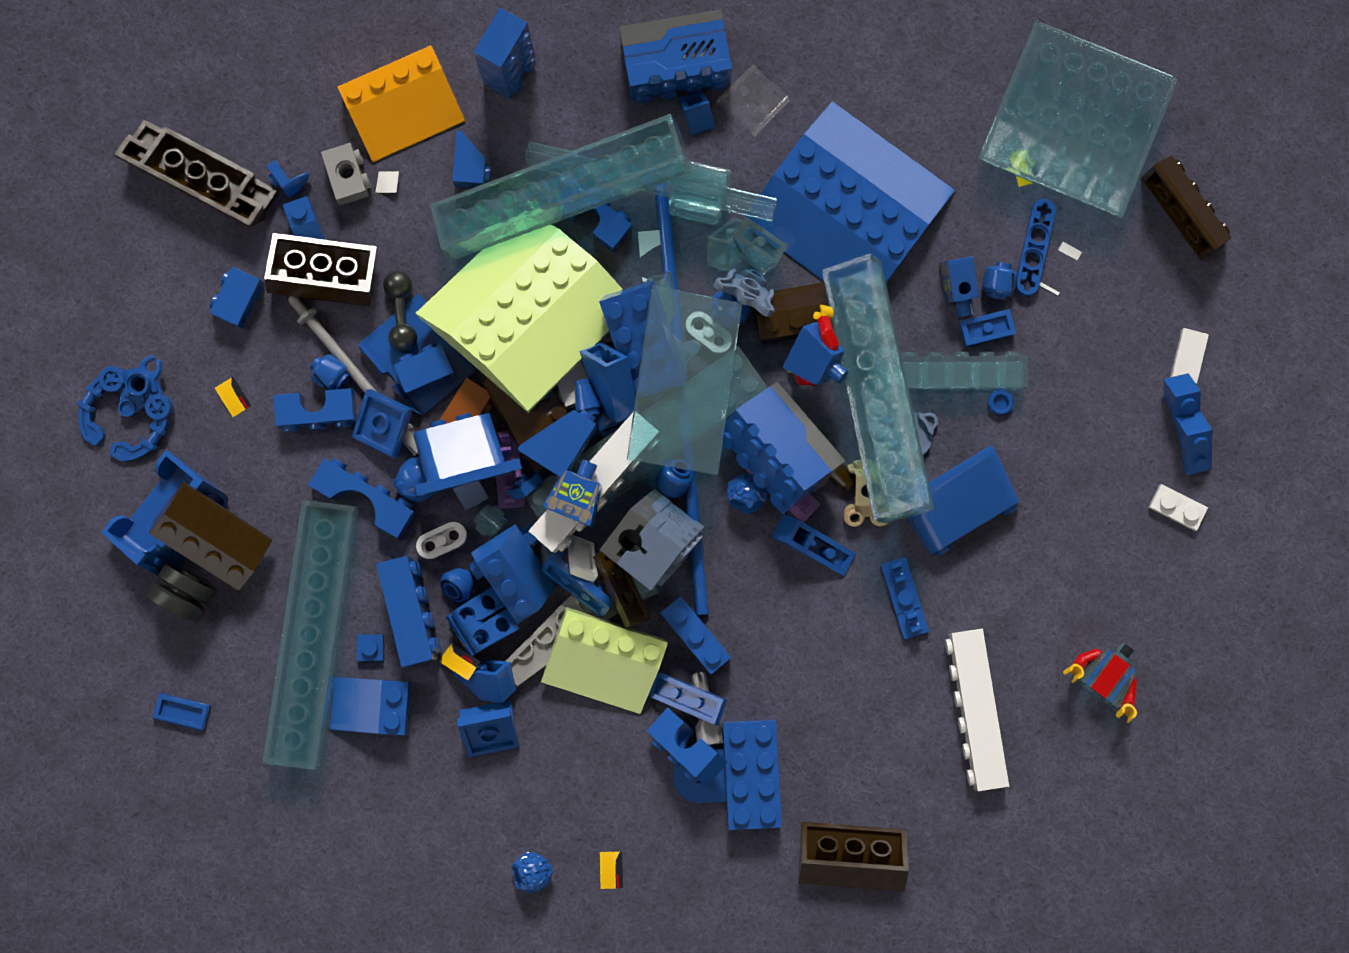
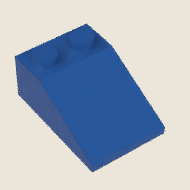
(371, 706)

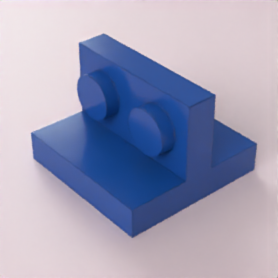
(488, 728)

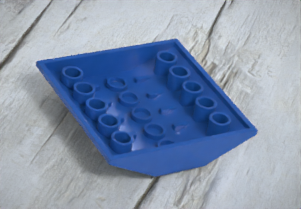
(850, 196)

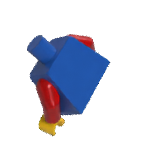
(817, 352)

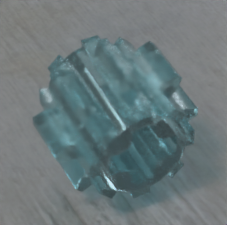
(490, 520)

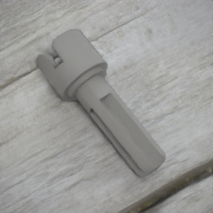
(707, 731)

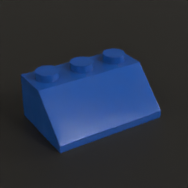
(514, 573)

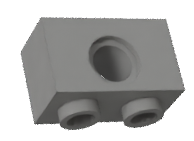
(339, 160)

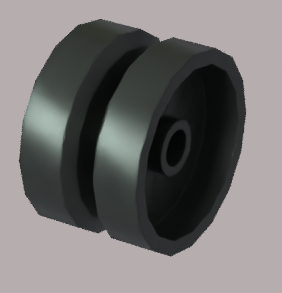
(183, 590)

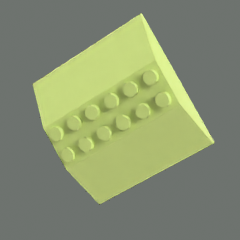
(524, 311)

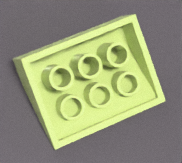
(604, 660)

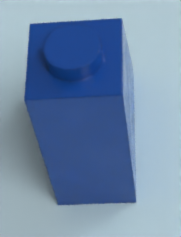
(610, 380)
(561, 442)

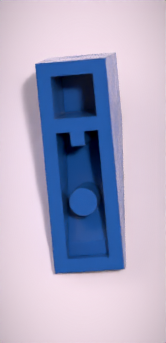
(303, 219)
(813, 544)

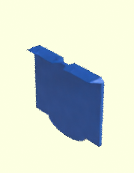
(384, 357)

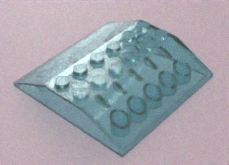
(1077, 119)

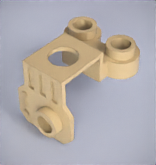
(861, 504)

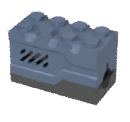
(653, 539)

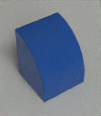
(697, 112)

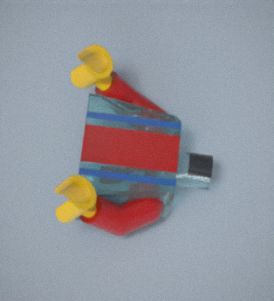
(1108, 678)

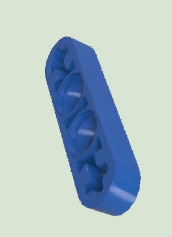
(1036, 248)

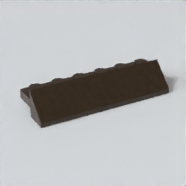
(198, 173)

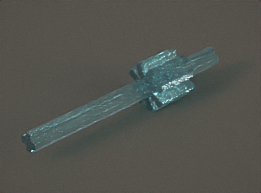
(694, 196)

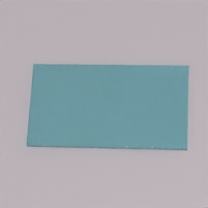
(684, 380)

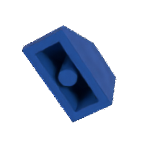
(469, 164)
(491, 680)

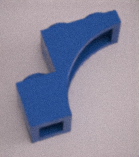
(1193, 430)

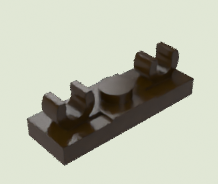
(622, 591)

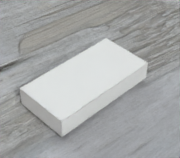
(1189, 353)
(581, 558)

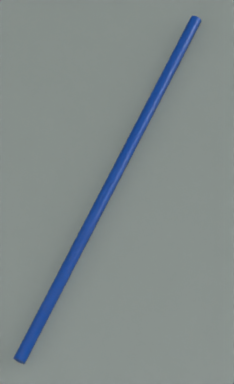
(691, 496)

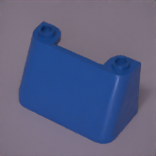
(964, 501)
(132, 533)

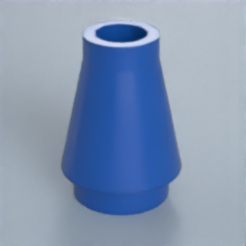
(585, 397)

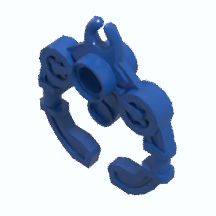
(132, 400)

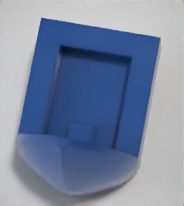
(279, 179)

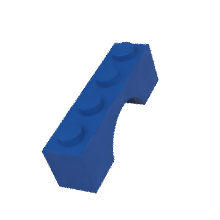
(390, 514)

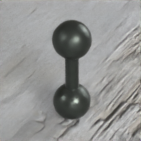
(402, 336)

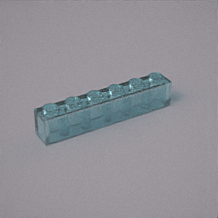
(966, 371)

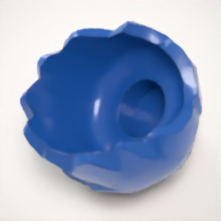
(409, 476)

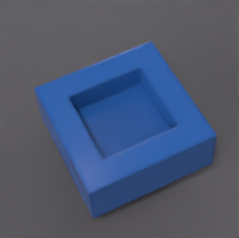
(524, 485)
(370, 647)

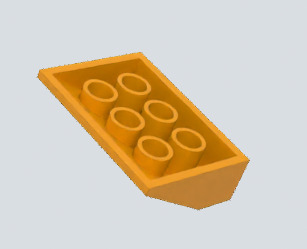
(401, 103)

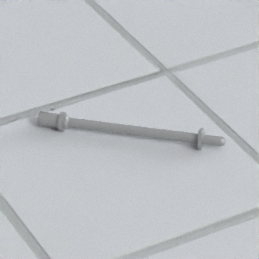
(307, 317)

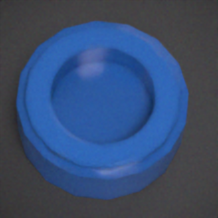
(1000, 402)

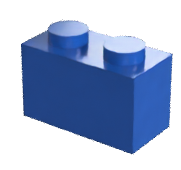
(236, 297)
(424, 369)

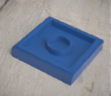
(382, 423)

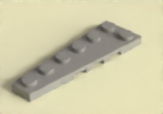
(537, 648)

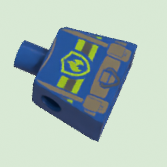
(953, 274)
(576, 495)

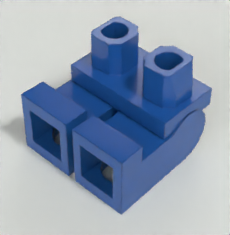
(473, 631)

